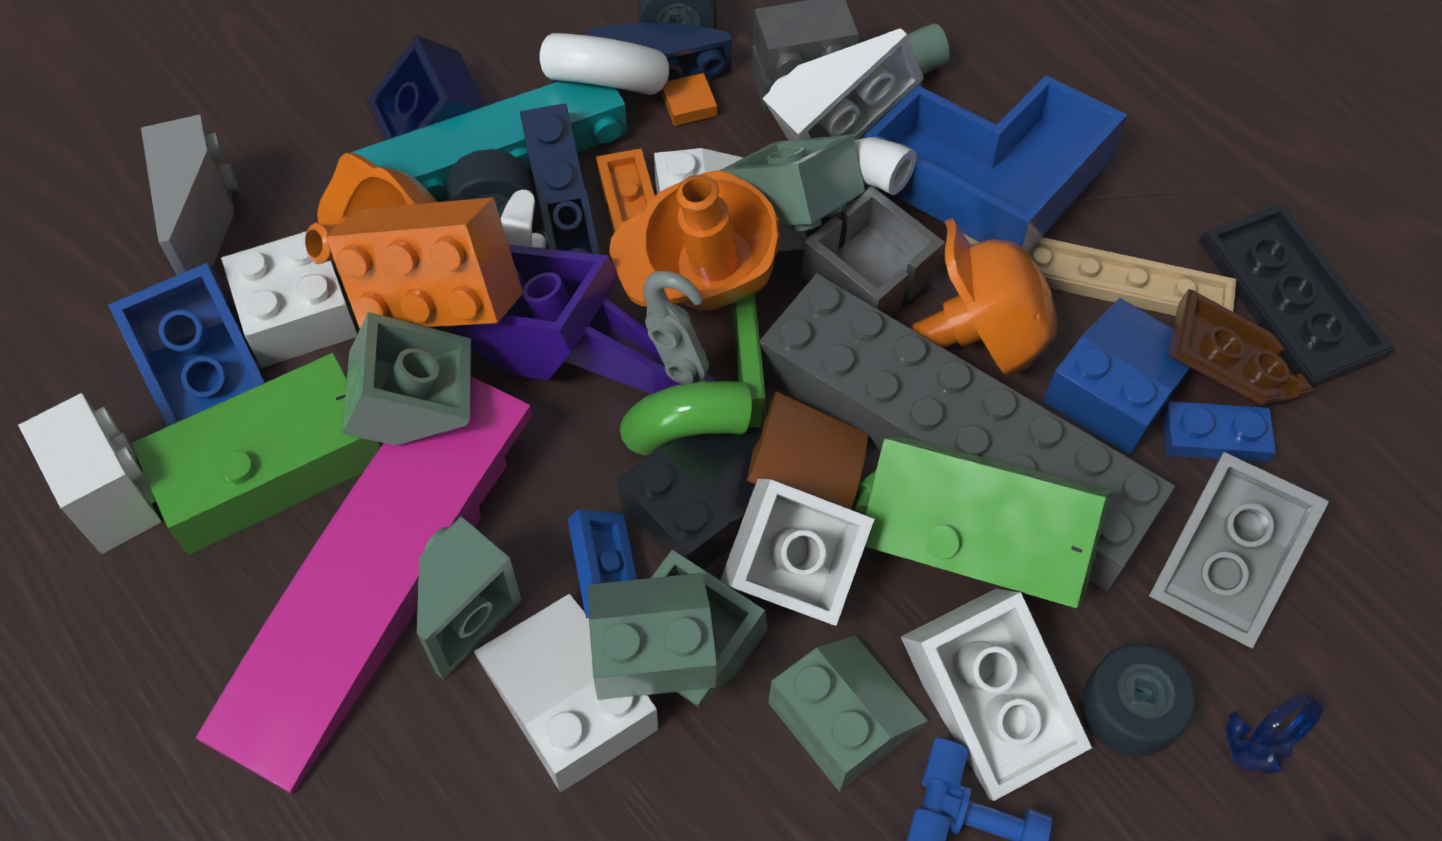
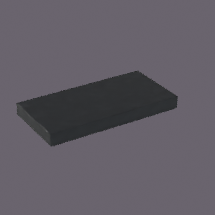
(1296, 295)

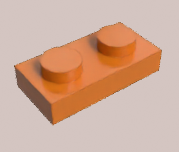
(624, 184)

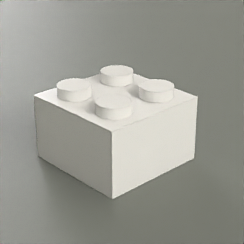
(287, 300)
(92, 472)
(797, 550)

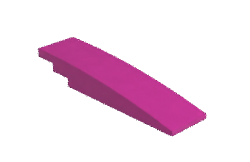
(356, 592)

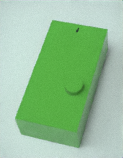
(253, 455)
(986, 519)

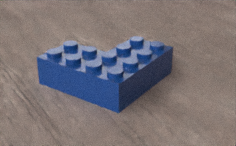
(1006, 176)

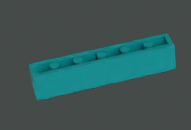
(429, 152)

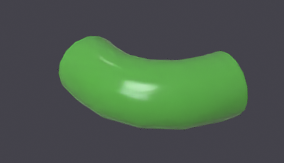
(686, 412)

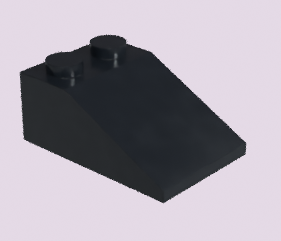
(692, 494)

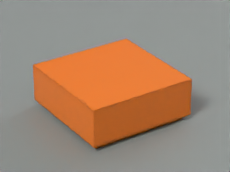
(689, 99)

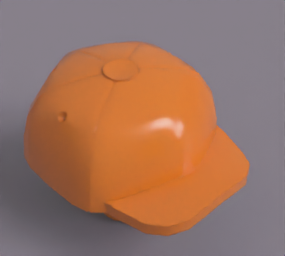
(357, 186)
(708, 231)
(998, 302)

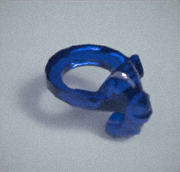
(1265, 745)

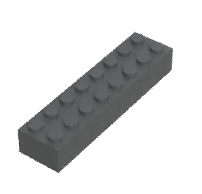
(896, 382)

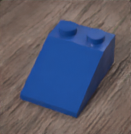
(187, 343)
(1118, 376)

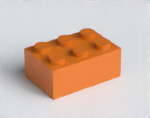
(427, 263)

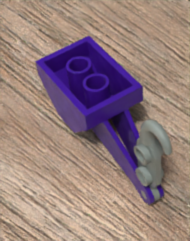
(572, 321)

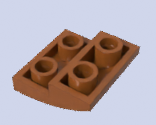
(809, 452)

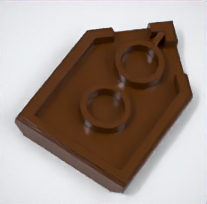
(1233, 352)

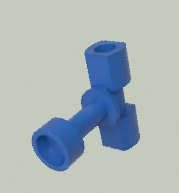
(948, 804)

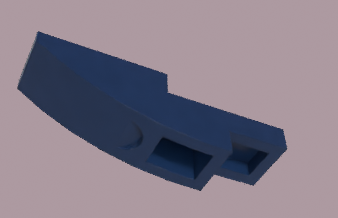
(687, 47)
(558, 180)

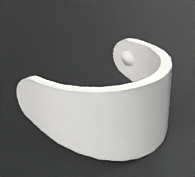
(518, 220)

